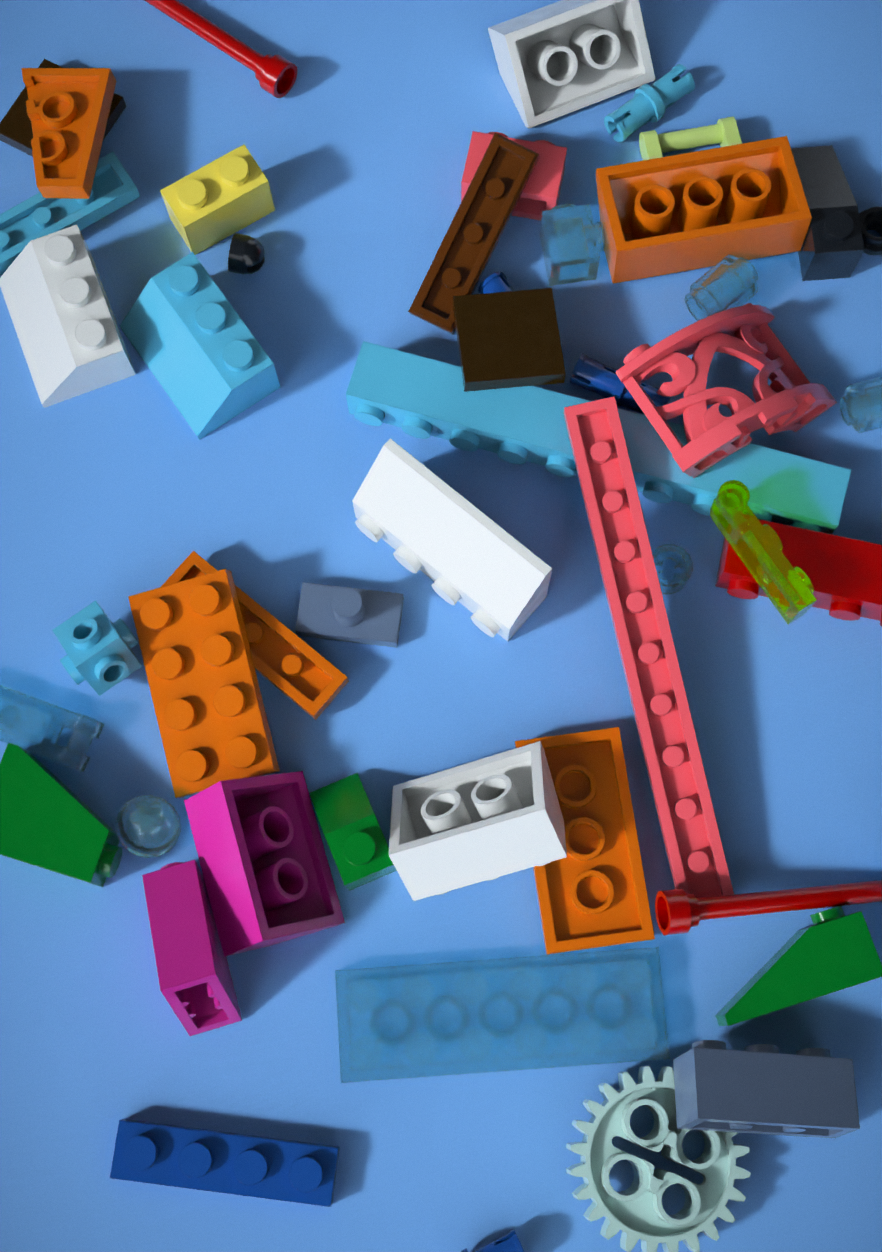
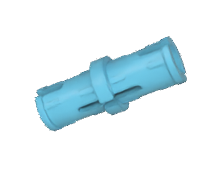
(649, 103)

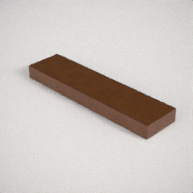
(474, 231)

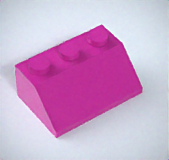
(263, 861)

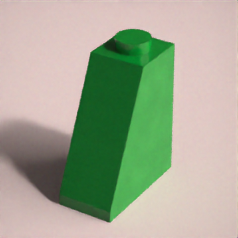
(50, 824)

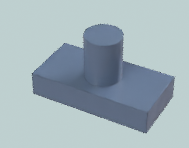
(349, 614)

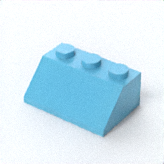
(198, 347)

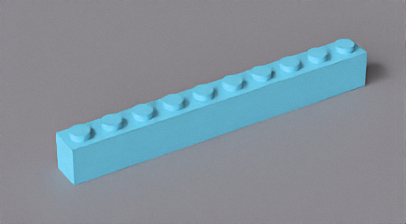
(530, 426)

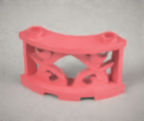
(740, 332)

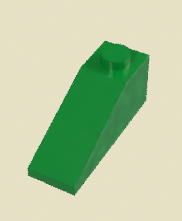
(809, 965)

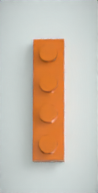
(277, 650)

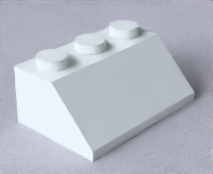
(571, 56)
(64, 318)
(476, 822)

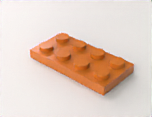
(203, 682)
(600, 887)

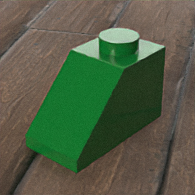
(352, 832)

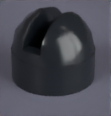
(245, 255)

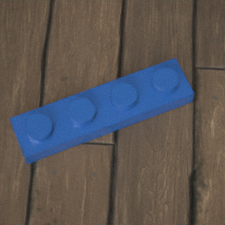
(225, 1162)

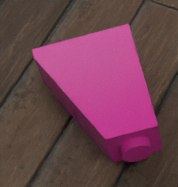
(188, 949)

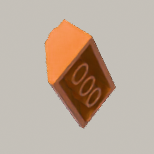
(700, 208)

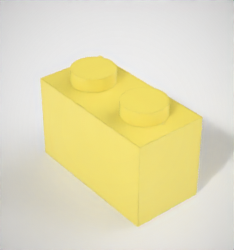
(218, 199)

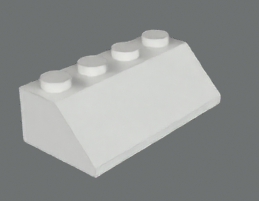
(450, 542)

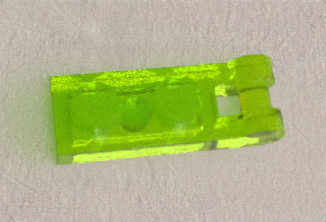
(761, 552)

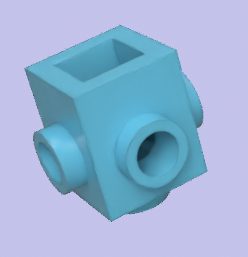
(97, 648)

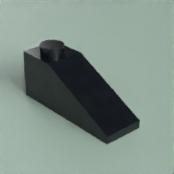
(835, 232)

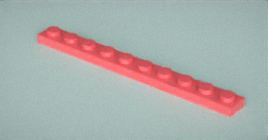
(647, 650)

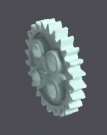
(640, 1208)

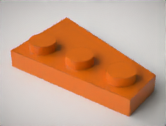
(68, 126)

